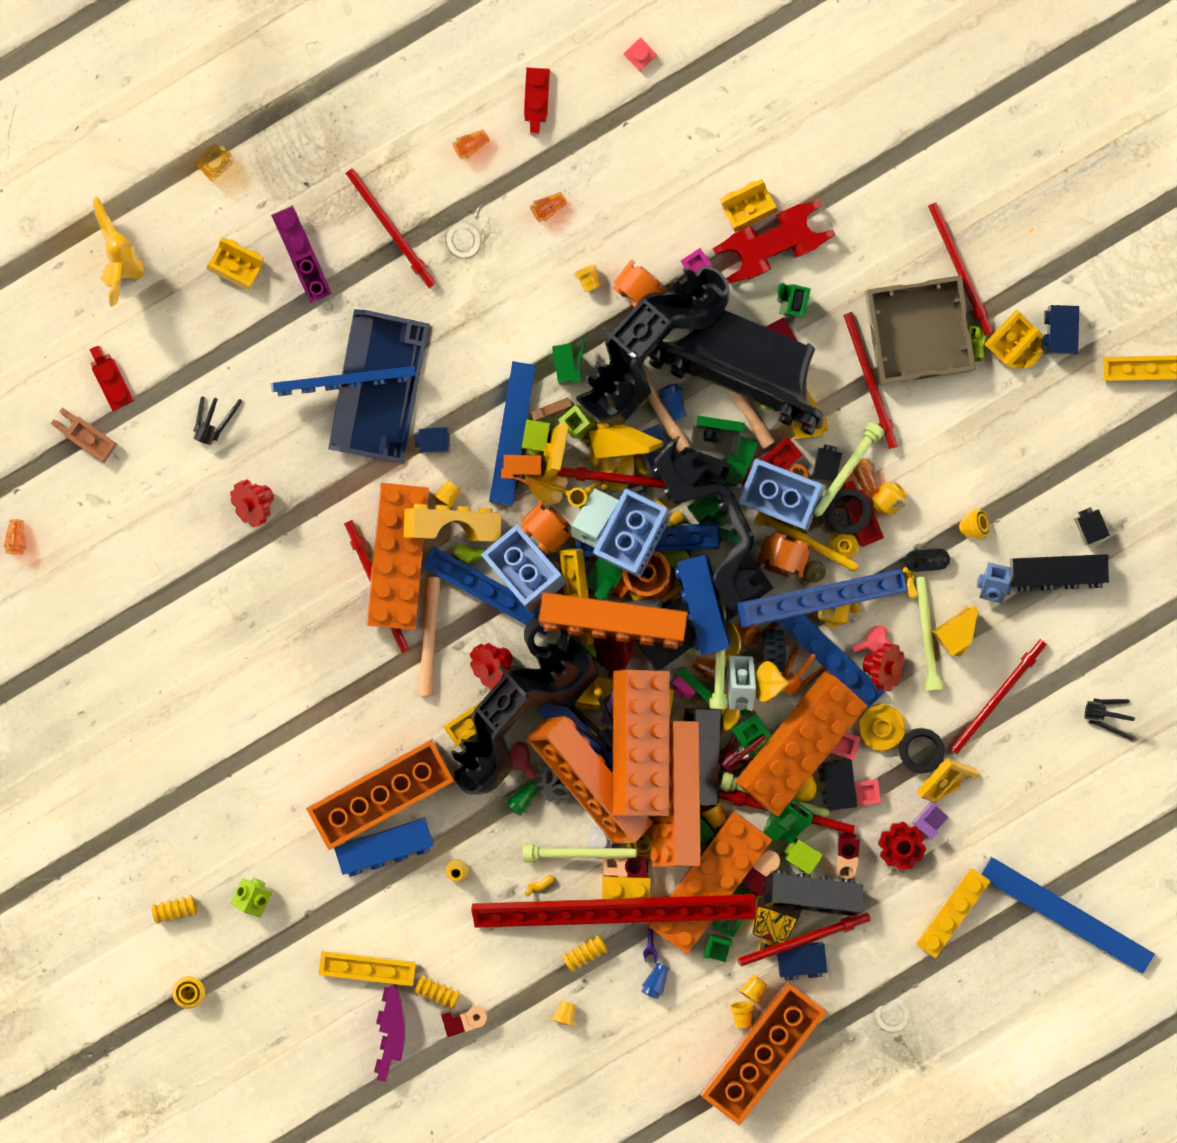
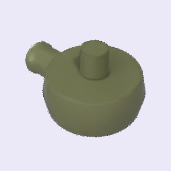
(813, 572)

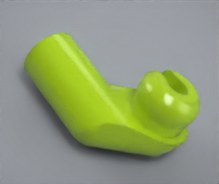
(978, 340)
(467, 553)

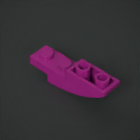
(301, 254)
(393, 1023)

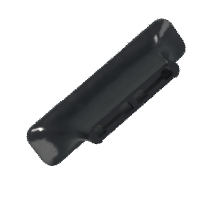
(747, 362)

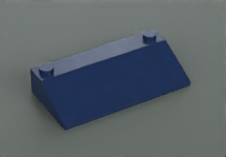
(378, 418)

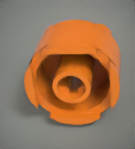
(636, 283)
(547, 527)
(783, 555)
(660, 582)

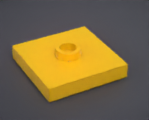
(554, 451)

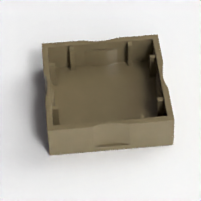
(919, 330)

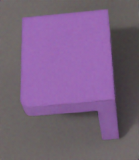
(930, 820)

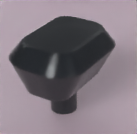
(711, 434)

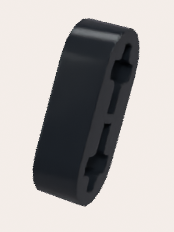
(928, 566)

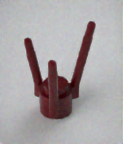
(733, 759)

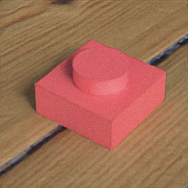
(640, 54)
(847, 746)
(867, 792)

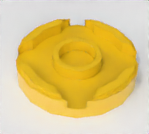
(881, 727)

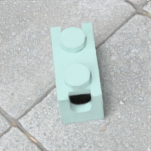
(593, 517)
(743, 687)

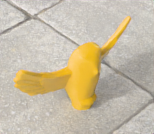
(120, 253)

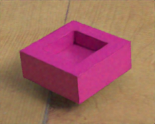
(695, 260)
(682, 688)

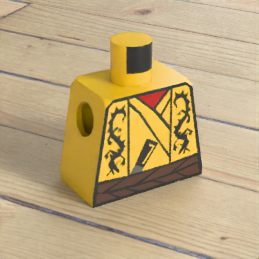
(773, 923)

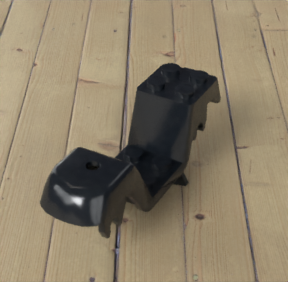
(623, 383)
(680, 479)
(558, 681)

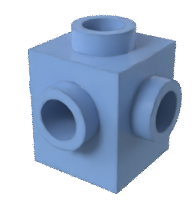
(995, 583)

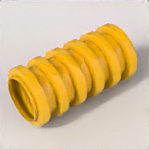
(174, 909)
(585, 953)
(437, 992)

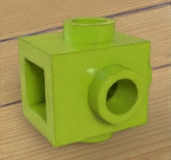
(251, 897)

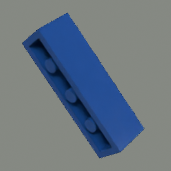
(704, 605)
(384, 846)

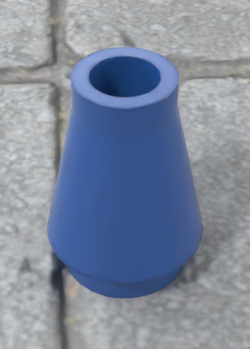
(673, 400)
(656, 981)

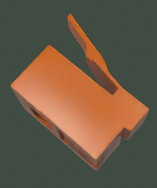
(521, 466)

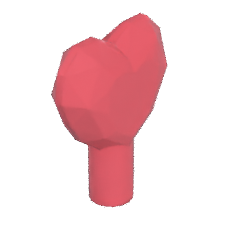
(874, 639)
(520, 756)

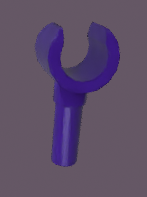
(650, 947)

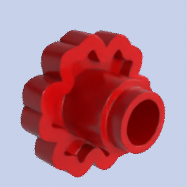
(252, 502)
(487, 661)
(885, 666)
(902, 845)

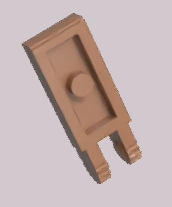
(86, 436)

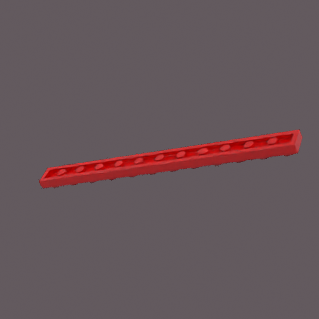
(614, 911)

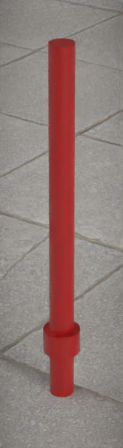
(418, 266)
(979, 311)
(885, 423)
(583, 474)
(358, 543)
(1028, 660)
(741, 799)
(846, 924)

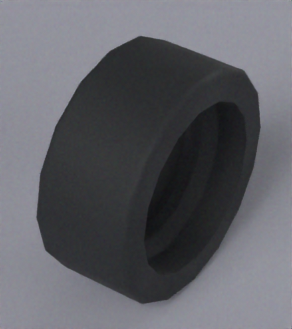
(861, 524)
(531, 629)
(924, 768)

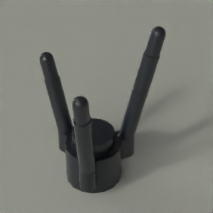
(205, 431)
(1095, 711)
(604, 736)

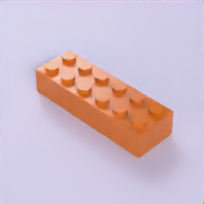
(395, 560)
(612, 619)
(640, 743)
(801, 743)
(584, 776)
(380, 794)
(678, 835)
(721, 870)
(763, 1052)

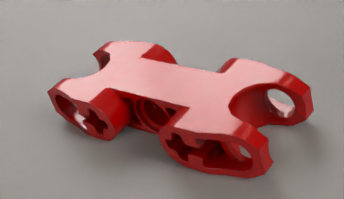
(791, 234)

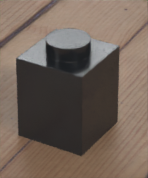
(827, 462)
(1091, 525)

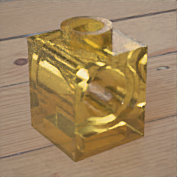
(203, 162)

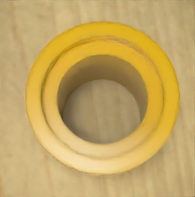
(588, 278)
(446, 494)
(713, 814)
(753, 989)
(565, 1013)
(742, 1014)

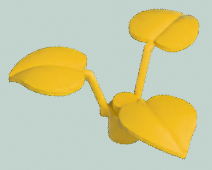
(577, 497)
(767, 680)

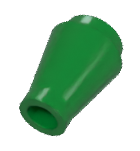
(522, 798)

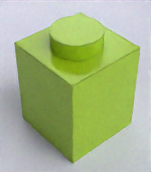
(579, 422)
(535, 437)
(802, 855)

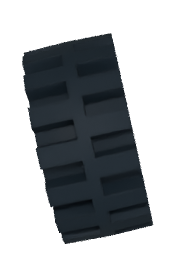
(774, 648)

